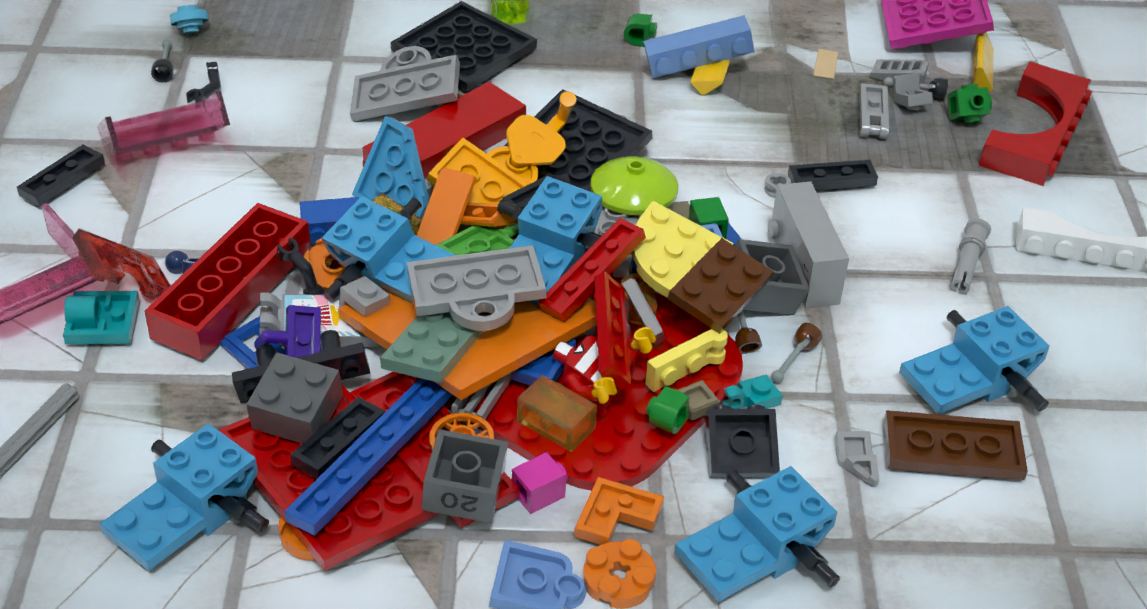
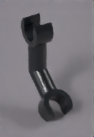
(214, 85)
(302, 265)

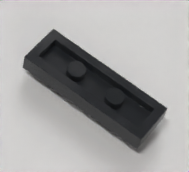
(835, 174)
(60, 175)
(335, 437)

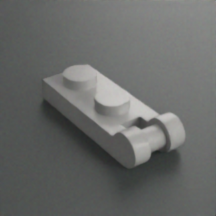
(874, 111)

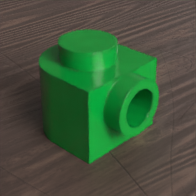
(640, 28)
(669, 410)

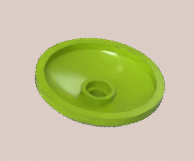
(633, 183)

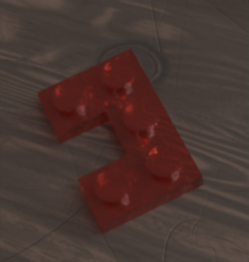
(110, 260)

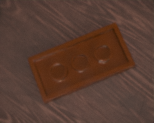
(955, 445)

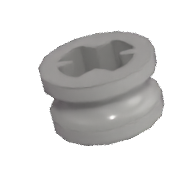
(773, 180)

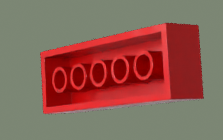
(226, 282)

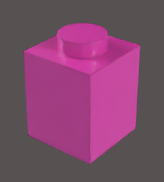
(540, 482)

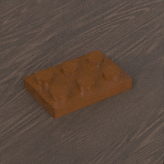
(720, 285)

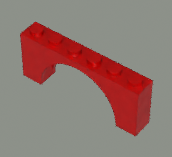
(1038, 154)

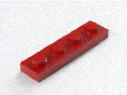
(602, 256)
(612, 330)

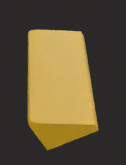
(983, 62)
(709, 76)

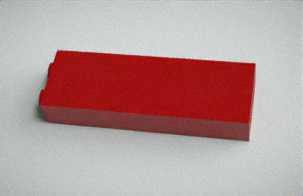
(477, 116)

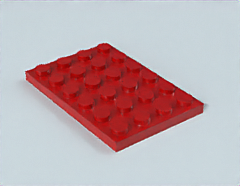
(374, 514)

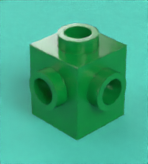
(969, 103)

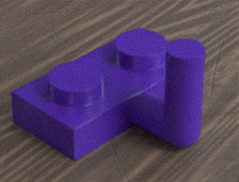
(300, 334)

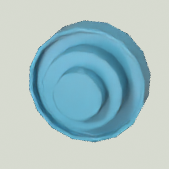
(189, 18)

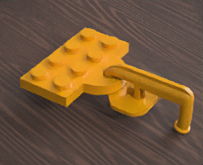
(528, 145)

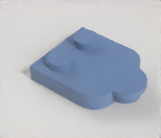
(535, 580)

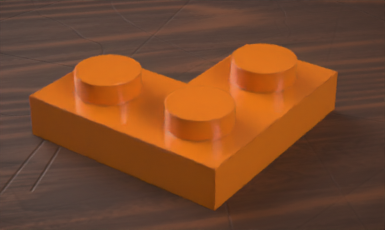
(613, 503)

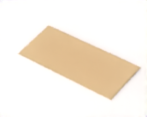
(826, 63)

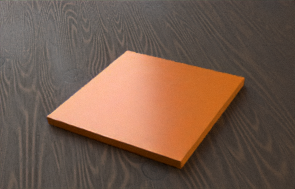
(495, 352)

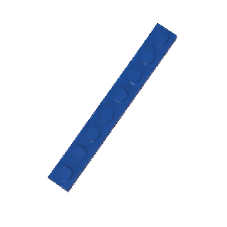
(366, 456)

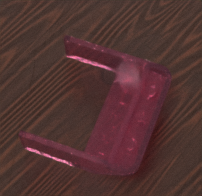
(164, 127)
(51, 283)

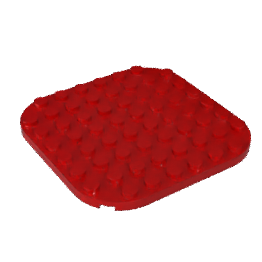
(624, 442)

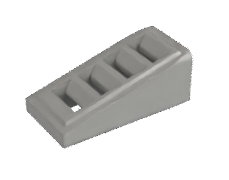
(890, 68)

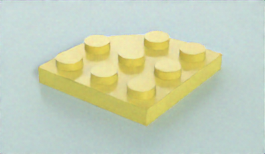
(670, 247)

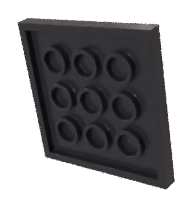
(477, 39)
(591, 139)

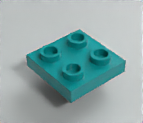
(100, 317)

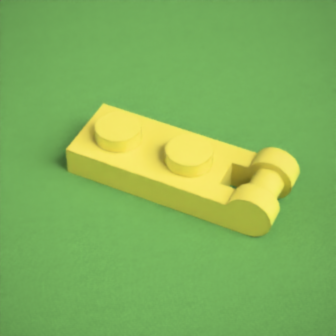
(686, 359)

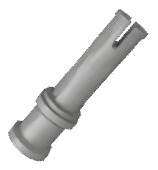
(971, 248)

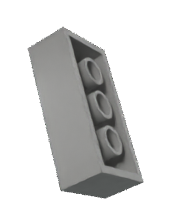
(804, 223)

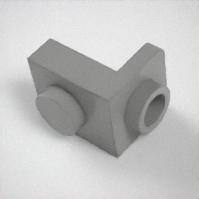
(908, 92)
(363, 296)

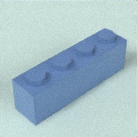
(699, 46)

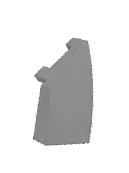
(856, 455)

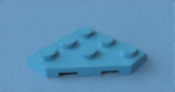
(393, 167)

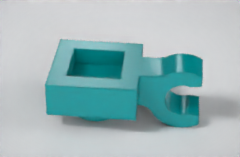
(753, 392)

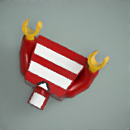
(582, 371)

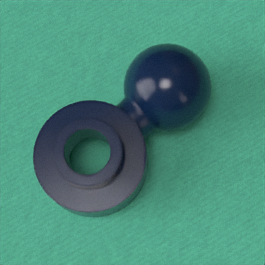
(178, 262)

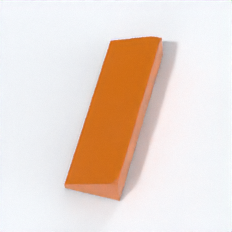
(446, 205)
(485, 215)

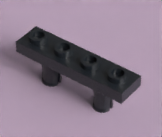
(349, 360)

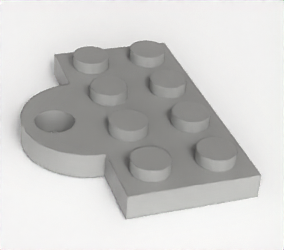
(406, 84)
(476, 285)

